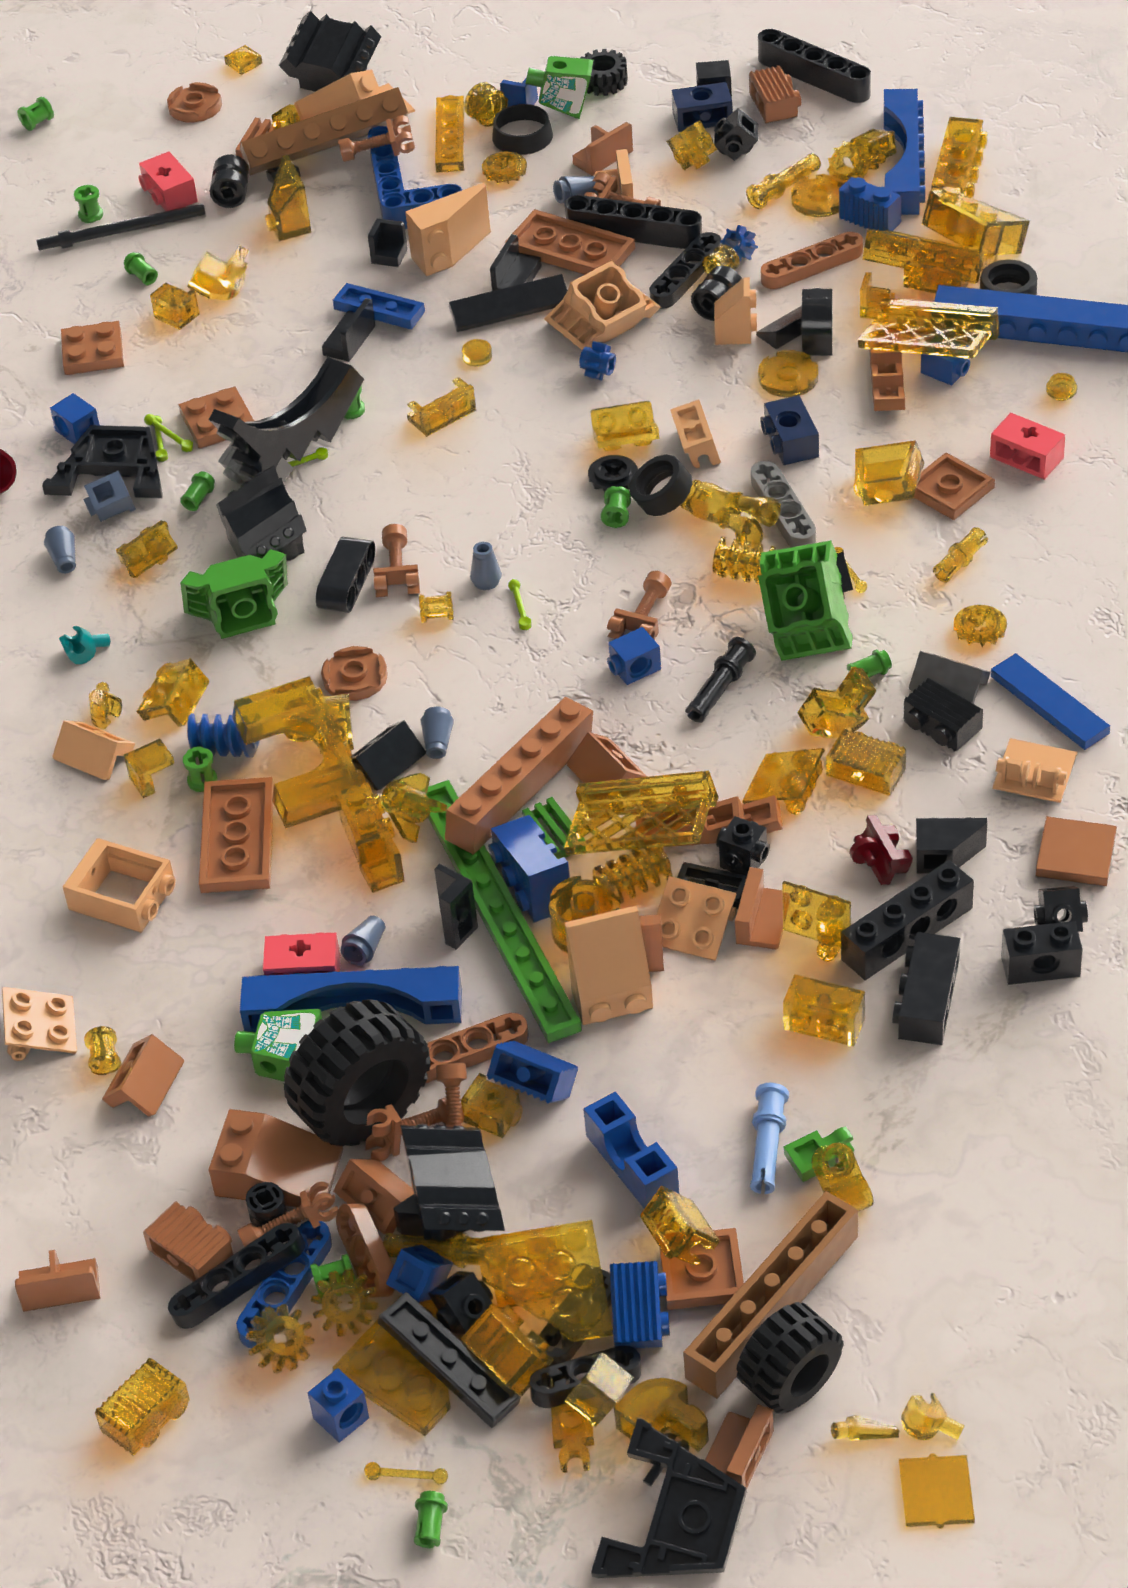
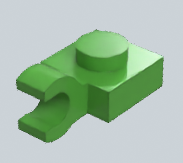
(800, 1151)

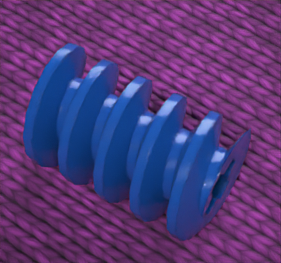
(218, 737)

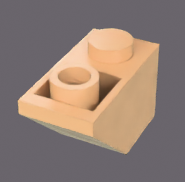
(733, 315)

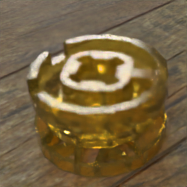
(485, 104)

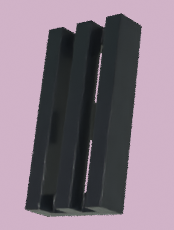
(713, 878)

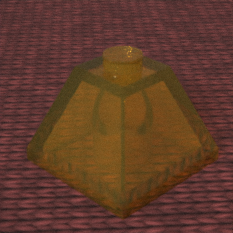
(287, 203)

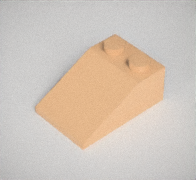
(448, 228)
(608, 965)

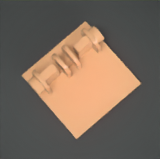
(1034, 770)
(695, 917)
(37, 1022)

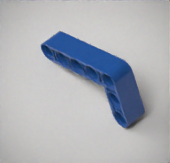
(389, 184)

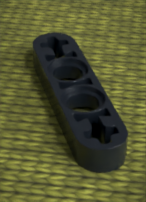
(680, 268)
(239, 1278)

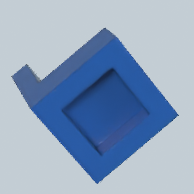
(519, 92)

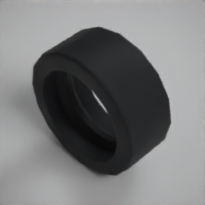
(1009, 271)
(670, 495)

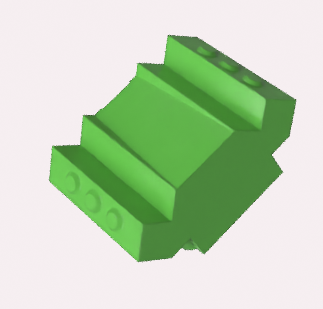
(237, 593)
(804, 600)

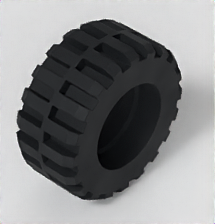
(355, 1065)

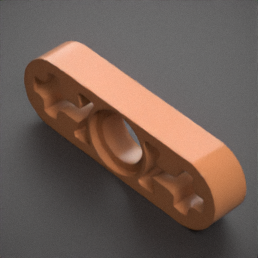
(365, 1247)

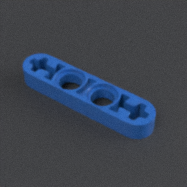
(290, 1285)

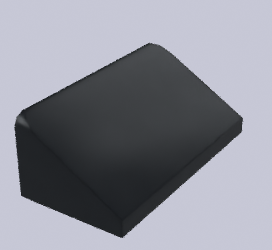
(783, 329)

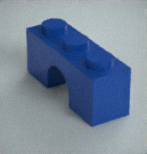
(616, 1137)

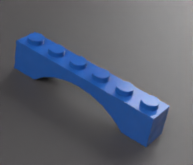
(905, 117)
(426, 994)

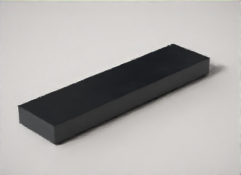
(508, 303)
(448, 1359)

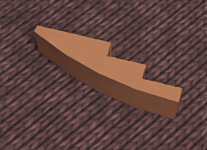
(887, 380)
(763, 811)

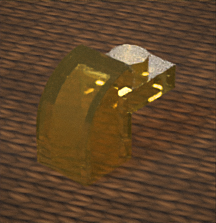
(218, 278)
(829, 712)
(664, 1406)

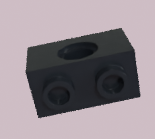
(1041, 952)

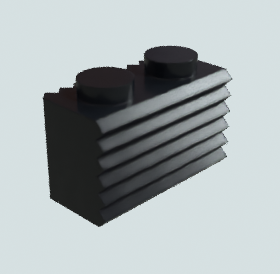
(942, 714)

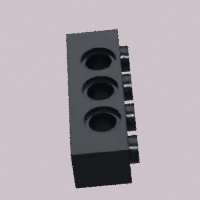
(891, 927)

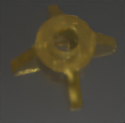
(408, 804)

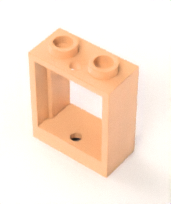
(95, 867)

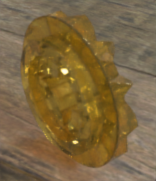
(858, 156)
(496, 167)
(973, 617)

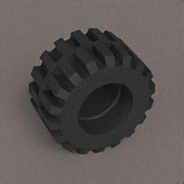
(789, 1357)

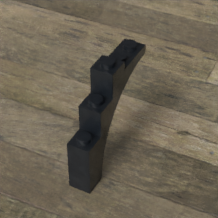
(289, 432)

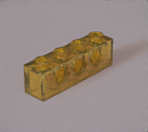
(961, 155)

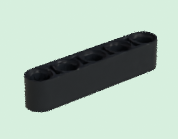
(814, 65)
(637, 220)

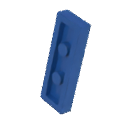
(386, 307)

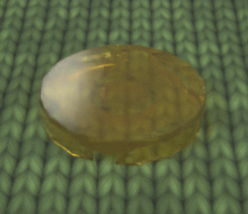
(817, 196)
(788, 373)

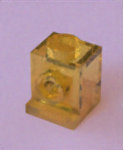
(879, 144)
(174, 305)
(491, 1106)

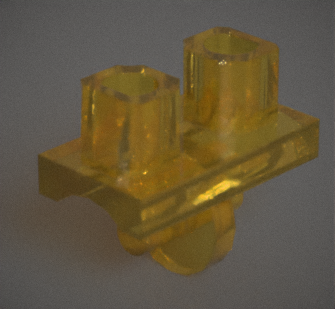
(147, 549)

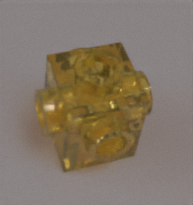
(692, 146)

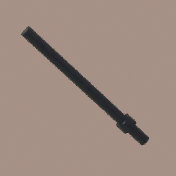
(66, 238)

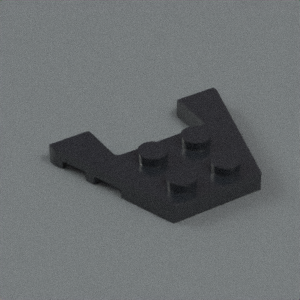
(109, 450)
(691, 1519)

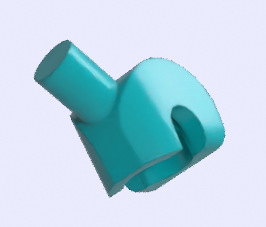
(83, 645)

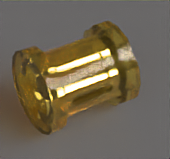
(436, 607)
(102, 1050)

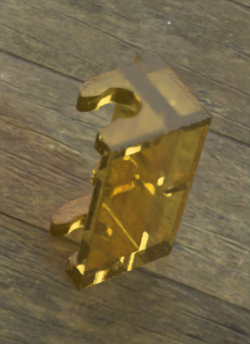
(444, 409)
(677, 1225)

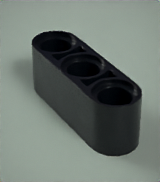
(345, 574)

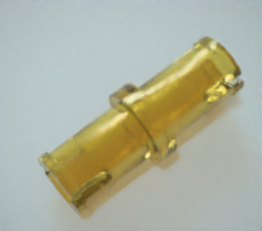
(960, 554)

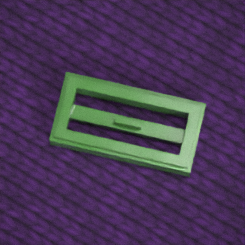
(559, 815)

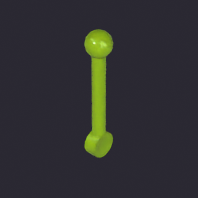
(186, 445)
(161, 454)
(321, 454)
(524, 622)

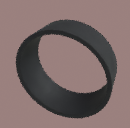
(522, 143)

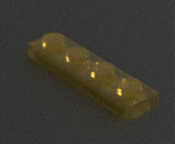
(450, 133)

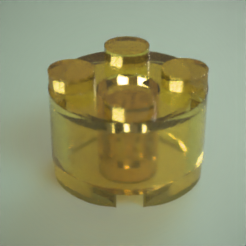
(577, 900)

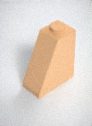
(338, 94)

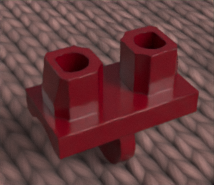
(878, 850)

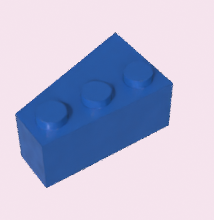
(528, 864)

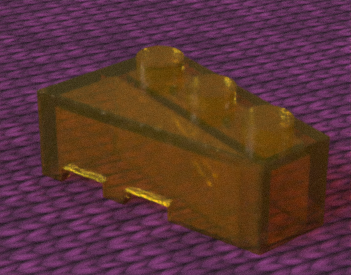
(974, 223)

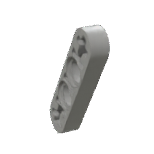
(789, 503)

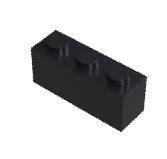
(927, 988)

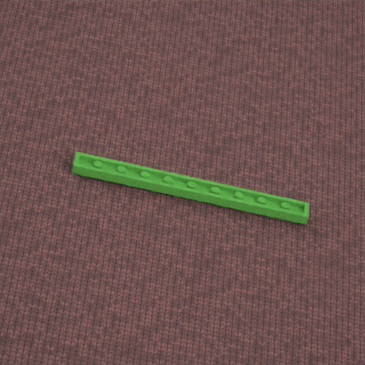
(509, 930)

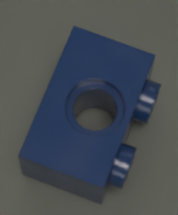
(702, 103)
(790, 430)

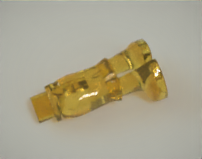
(725, 507)

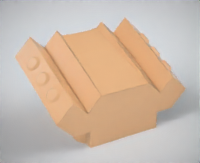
(600, 307)

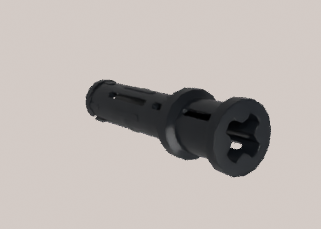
(726, 670)

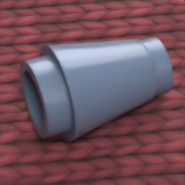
(571, 186)
(61, 547)
(484, 568)
(436, 731)
(363, 941)

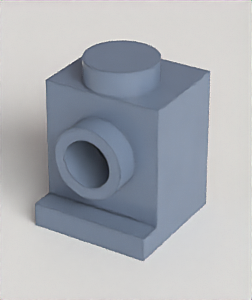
(108, 497)

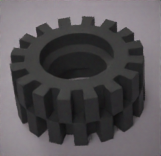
(607, 73)

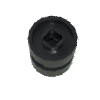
(229, 181)
(712, 288)

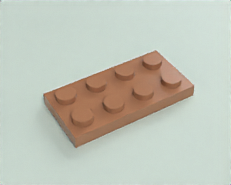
(571, 243)
(236, 835)

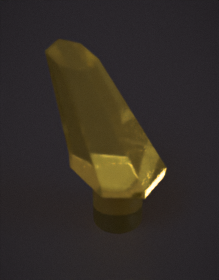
(863, 1429)

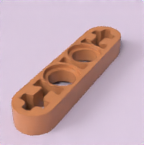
(781, 271)
(458, 1042)

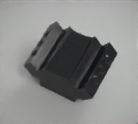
(327, 51)
(262, 518)
(451, 1180)

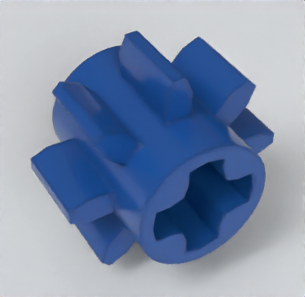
(742, 236)
(597, 360)

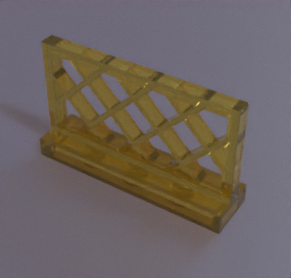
(896, 248)
(941, 320)
(638, 799)

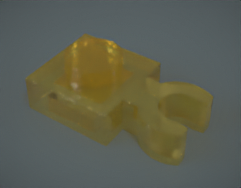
(572, 1435)

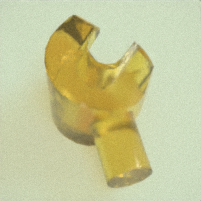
(103, 704)
(925, 1420)

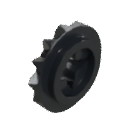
(612, 465)

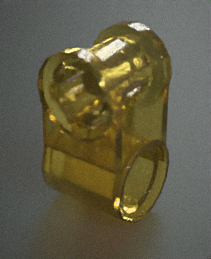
(844, 1178)

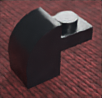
(817, 321)

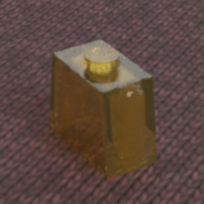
(887, 472)

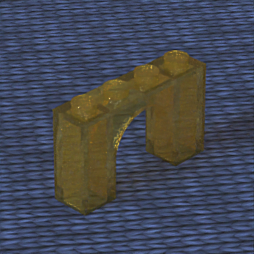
(300, 710)

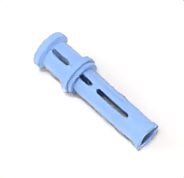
(769, 1123)

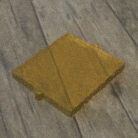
(936, 1491)

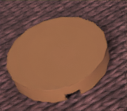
(194, 103)
(354, 672)

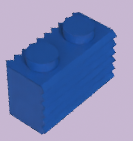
(869, 205)
(532, 1071)
(636, 1304)

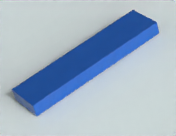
(1050, 701)

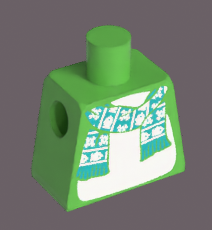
(562, 83)
(275, 1040)

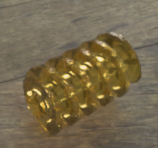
(738, 561)
(636, 870)

